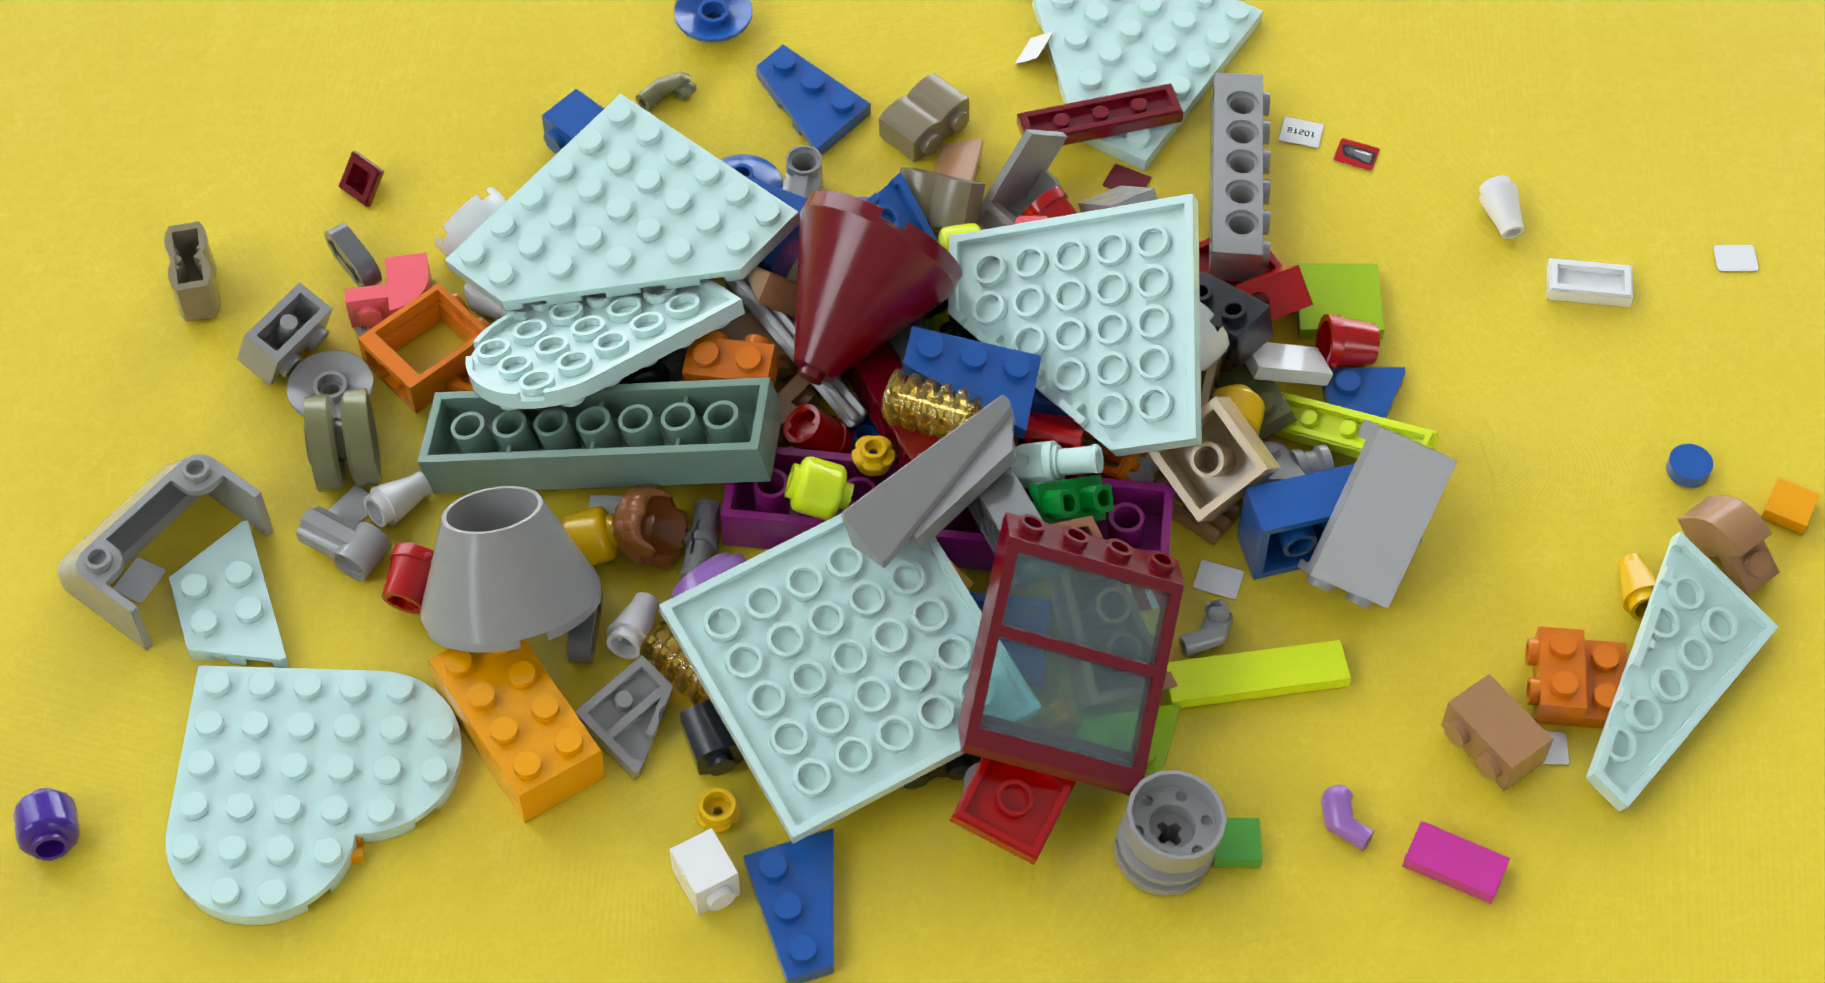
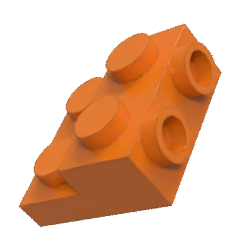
(722, 358)
(1572, 677)

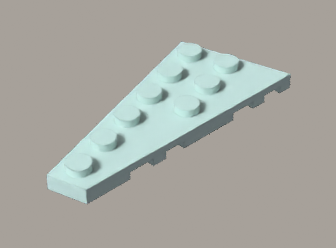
(1683, 659)

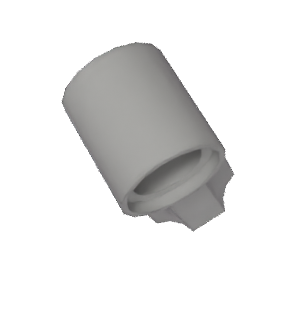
(803, 171)
(352, 547)

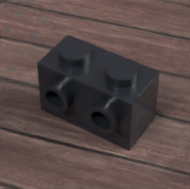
(1241, 315)

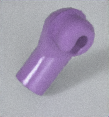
(1339, 817)

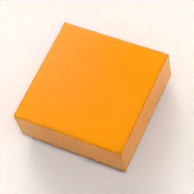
(1790, 505)

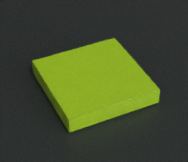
(1342, 291)

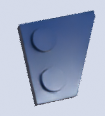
(1364, 389)

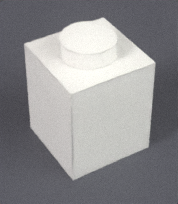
(705, 872)

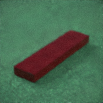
(1107, 114)

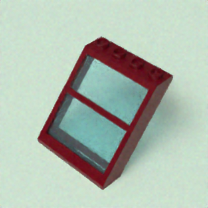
(1071, 654)

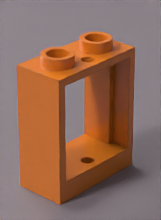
(382, 342)

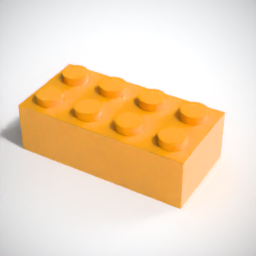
(519, 725)

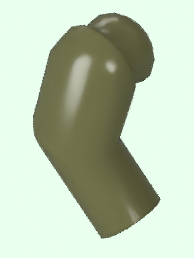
(663, 87)

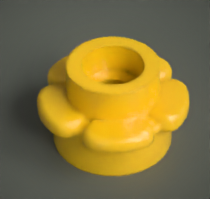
(877, 463)
(717, 799)

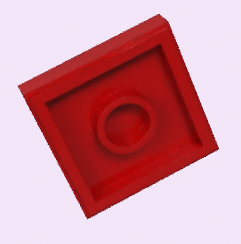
(1012, 807)

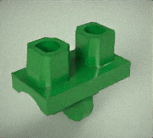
(1072, 499)

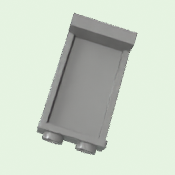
(1379, 517)

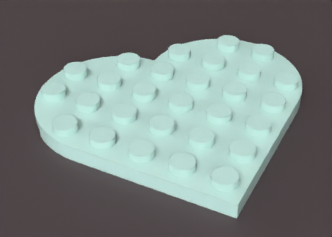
(580, 347)
(292, 771)

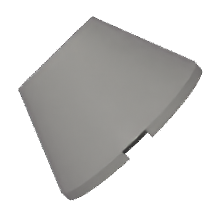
(505, 574)

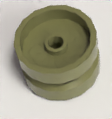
(335, 441)

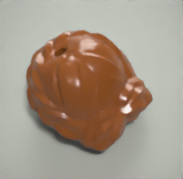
(650, 526)

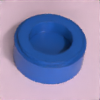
(1689, 465)

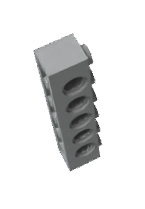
(1237, 177)

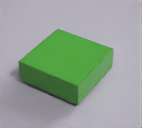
(1240, 844)

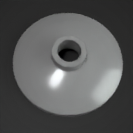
(327, 374)

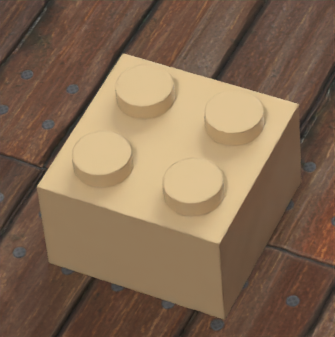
(1216, 473)

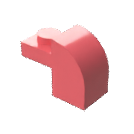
(406, 280)

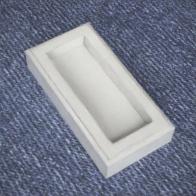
(1589, 282)
(1289, 364)

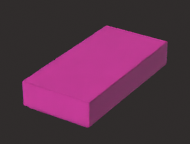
(1456, 862)

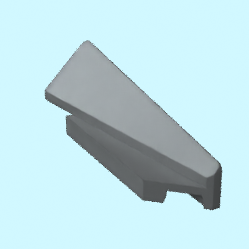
(934, 485)

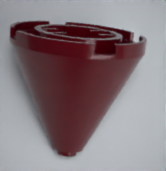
(860, 282)

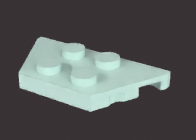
(227, 603)

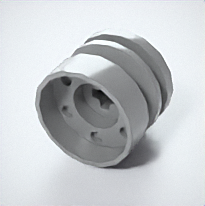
(1169, 832)

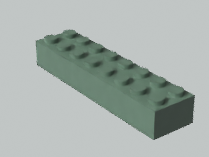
(609, 440)

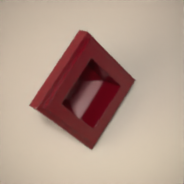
(361, 178)

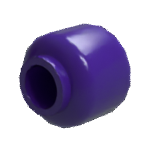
(46, 824)

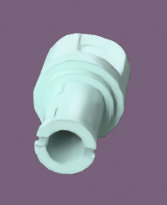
(1049, 462)

